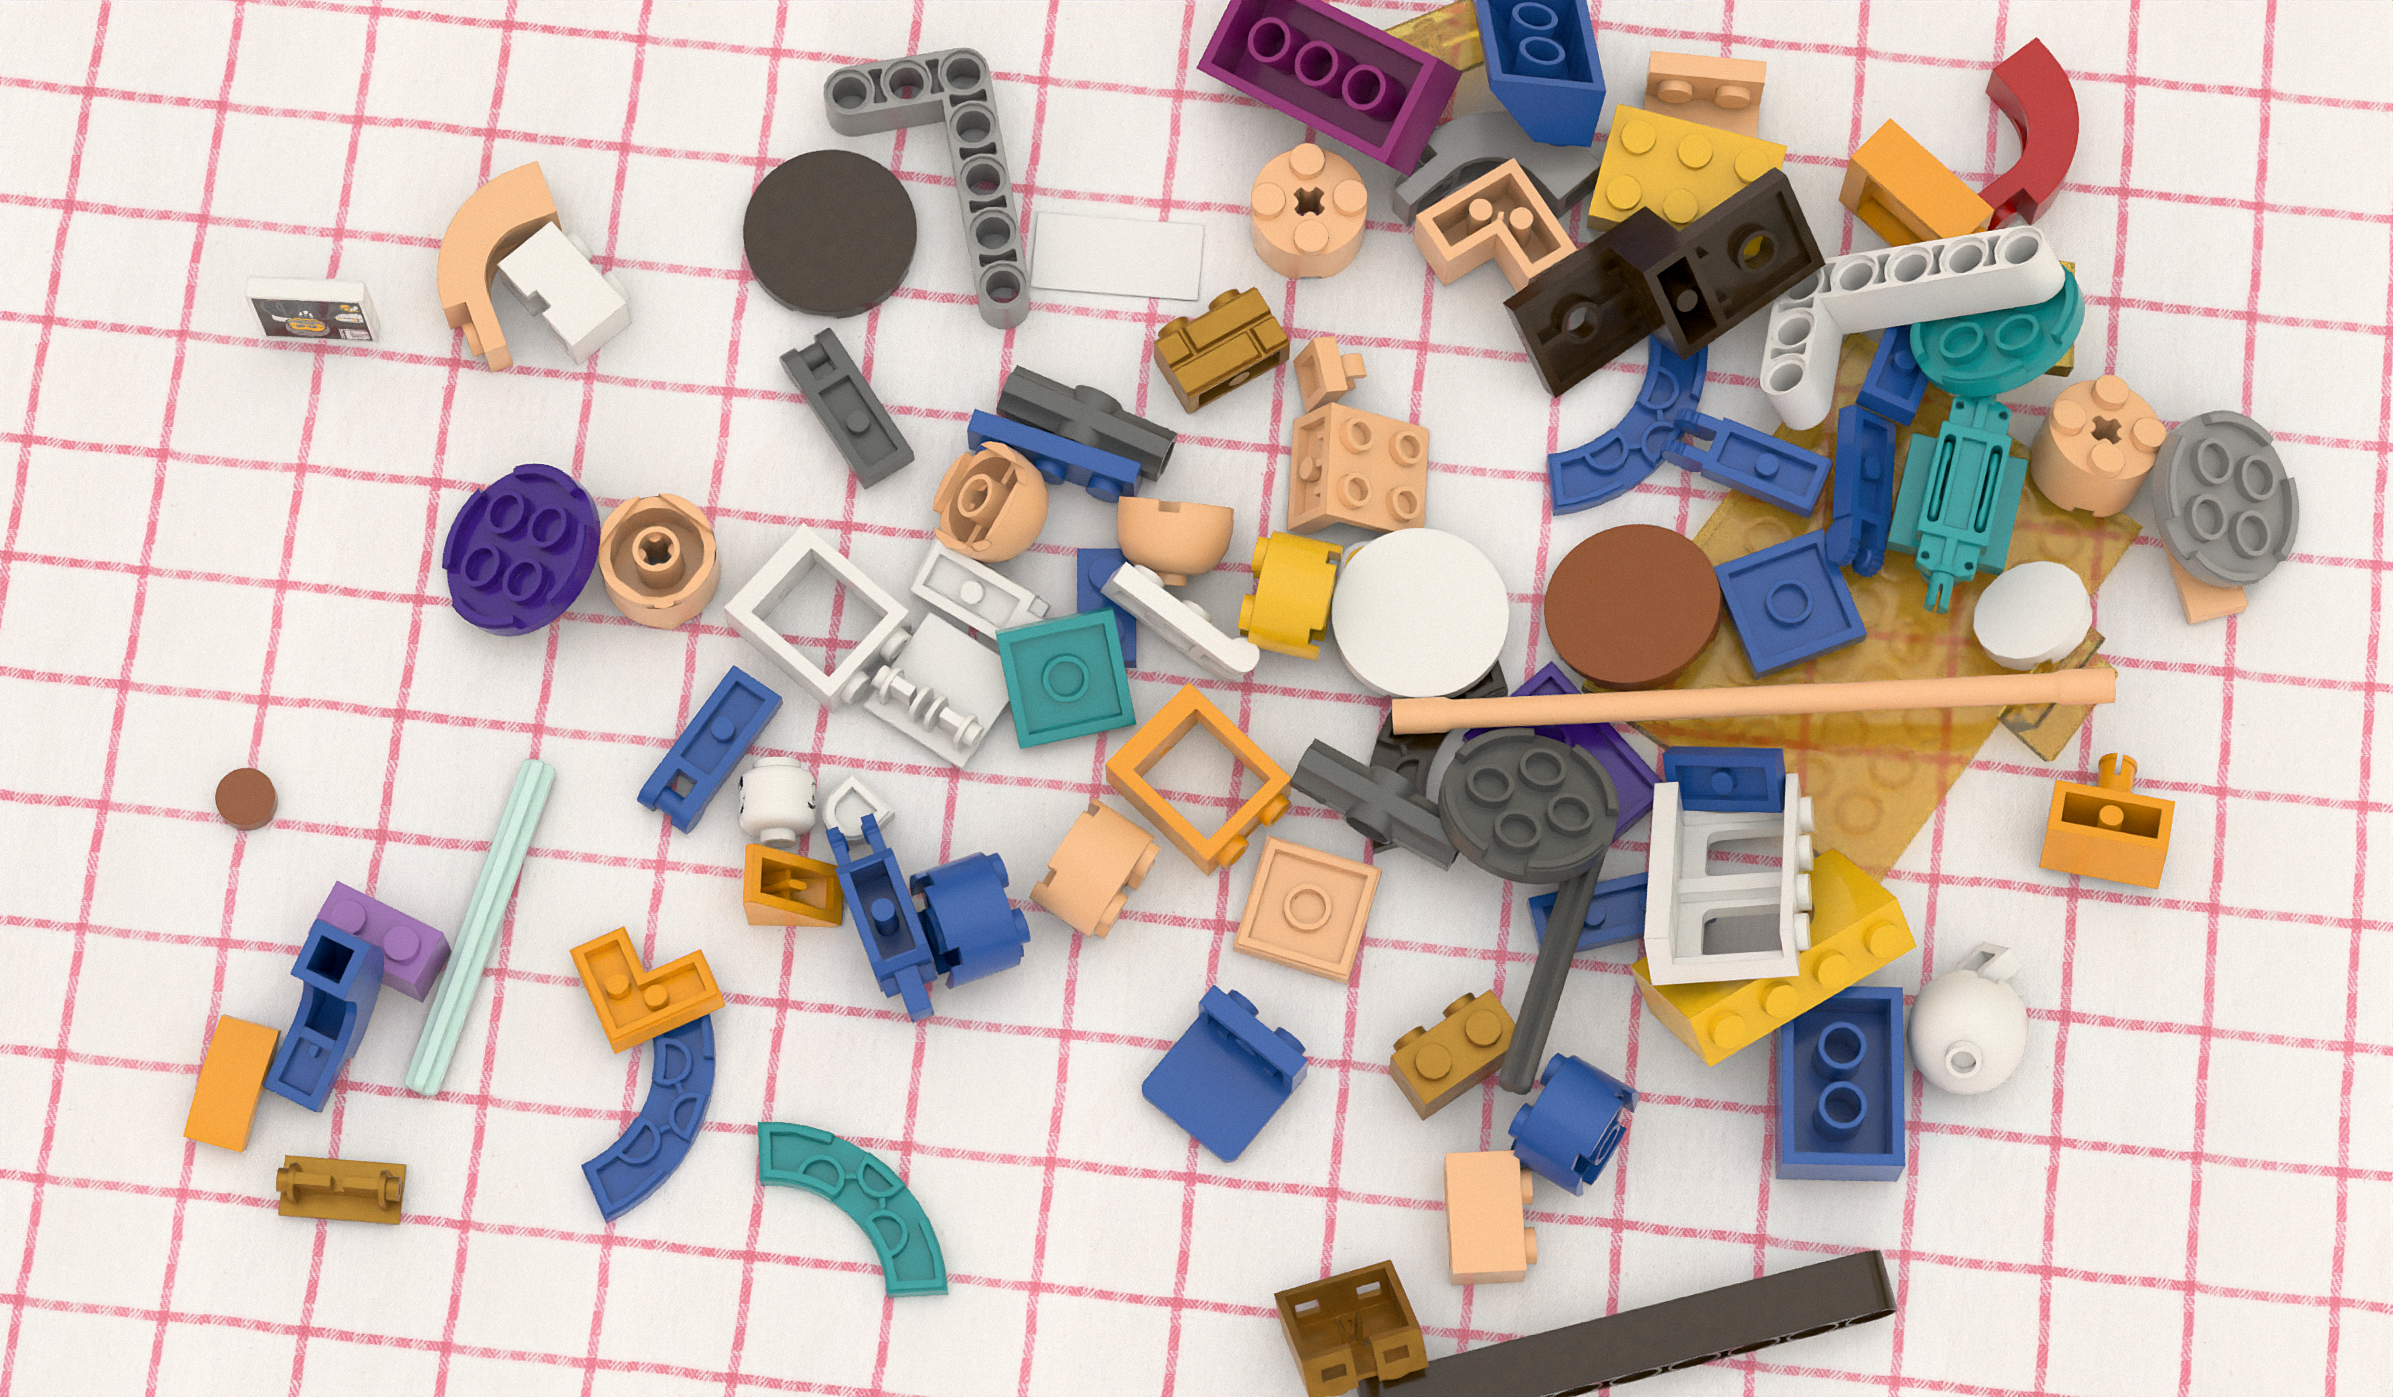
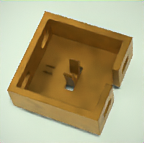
(1331, 1337)

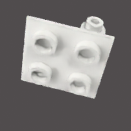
(942, 690)

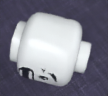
(777, 801)

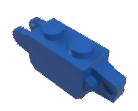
(886, 919)

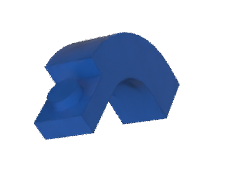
(336, 1004)

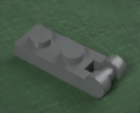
(848, 409)

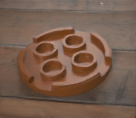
(1633, 607)

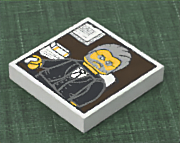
(312, 308)

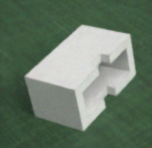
(577, 301)

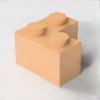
(1495, 219)

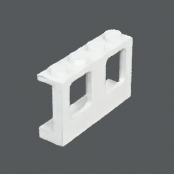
(1685, 897)

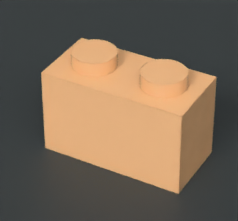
(1487, 1217)

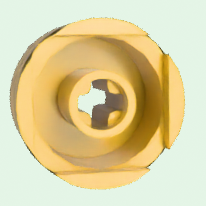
(1291, 594)

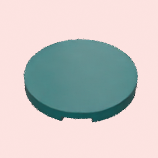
(2000, 347)

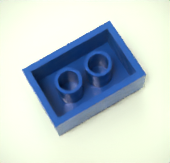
(1842, 1089)

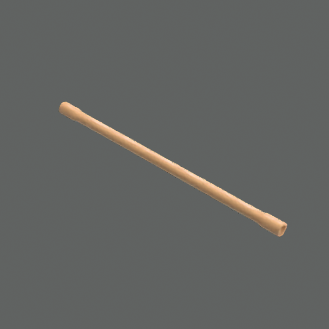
(2060, 687)

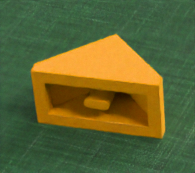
(790, 889)

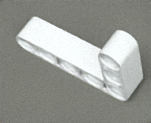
(1893, 290)

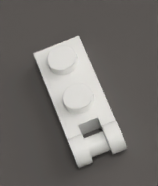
(1180, 623)

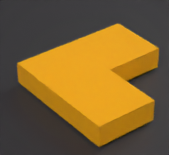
(642, 1004)

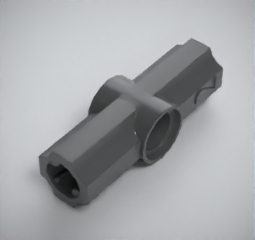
(1086, 418)
(1375, 802)

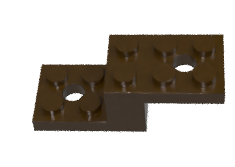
(1665, 282)

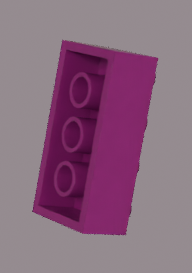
(1333, 75)

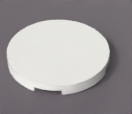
(1420, 614)

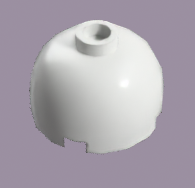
(1967, 1032)

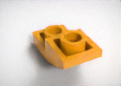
(232, 1083)

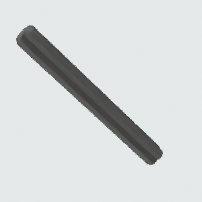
(1547, 981)

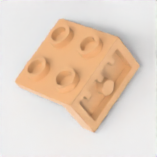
(1706, 90)
(1356, 471)

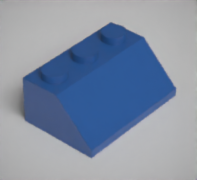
(1544, 66)

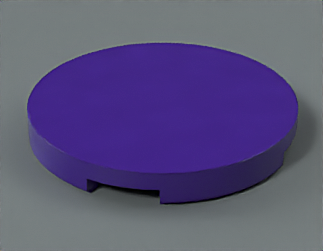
(522, 550)

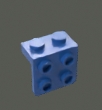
(1226, 1075)

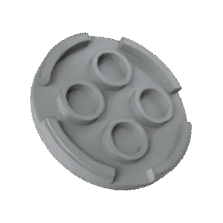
(2224, 499)

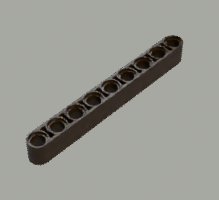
(1661, 1335)

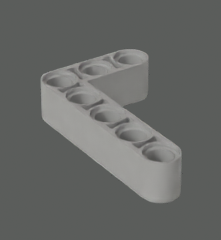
(970, 160)

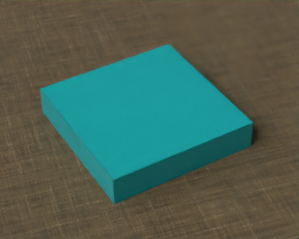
(1065, 677)

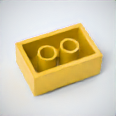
(1674, 169)

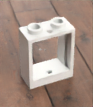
(777, 579)

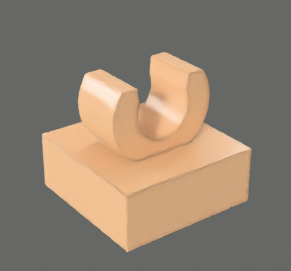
(1325, 374)

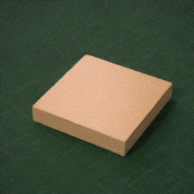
(1307, 909)

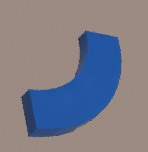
(1631, 450)
(666, 1126)

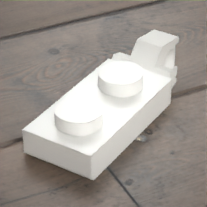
(975, 592)

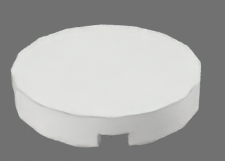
(2032, 615)

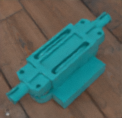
(1959, 498)

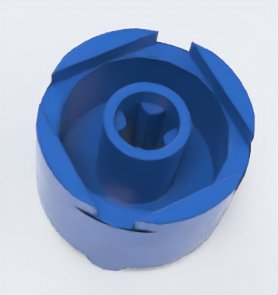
(970, 918)
(1572, 1123)

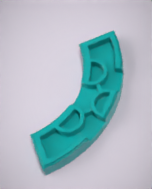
(866, 1192)

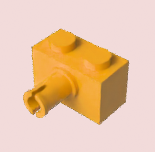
(2108, 828)

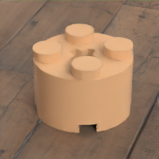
(1307, 182)
(2096, 446)
(656, 528)
(1093, 868)

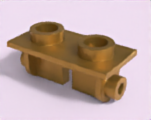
(341, 1189)

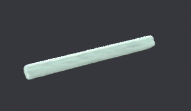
(479, 927)

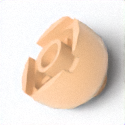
(991, 504)
(1173, 536)

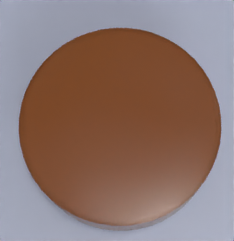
(246, 799)

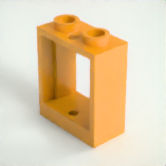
(1909, 192)
(1156, 739)

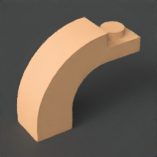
(478, 238)

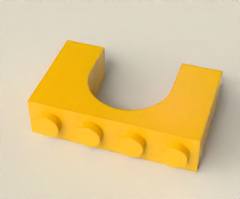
(1852, 933)

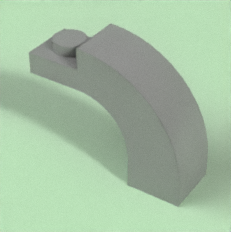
(1480, 143)

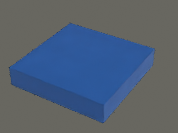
(1789, 604)

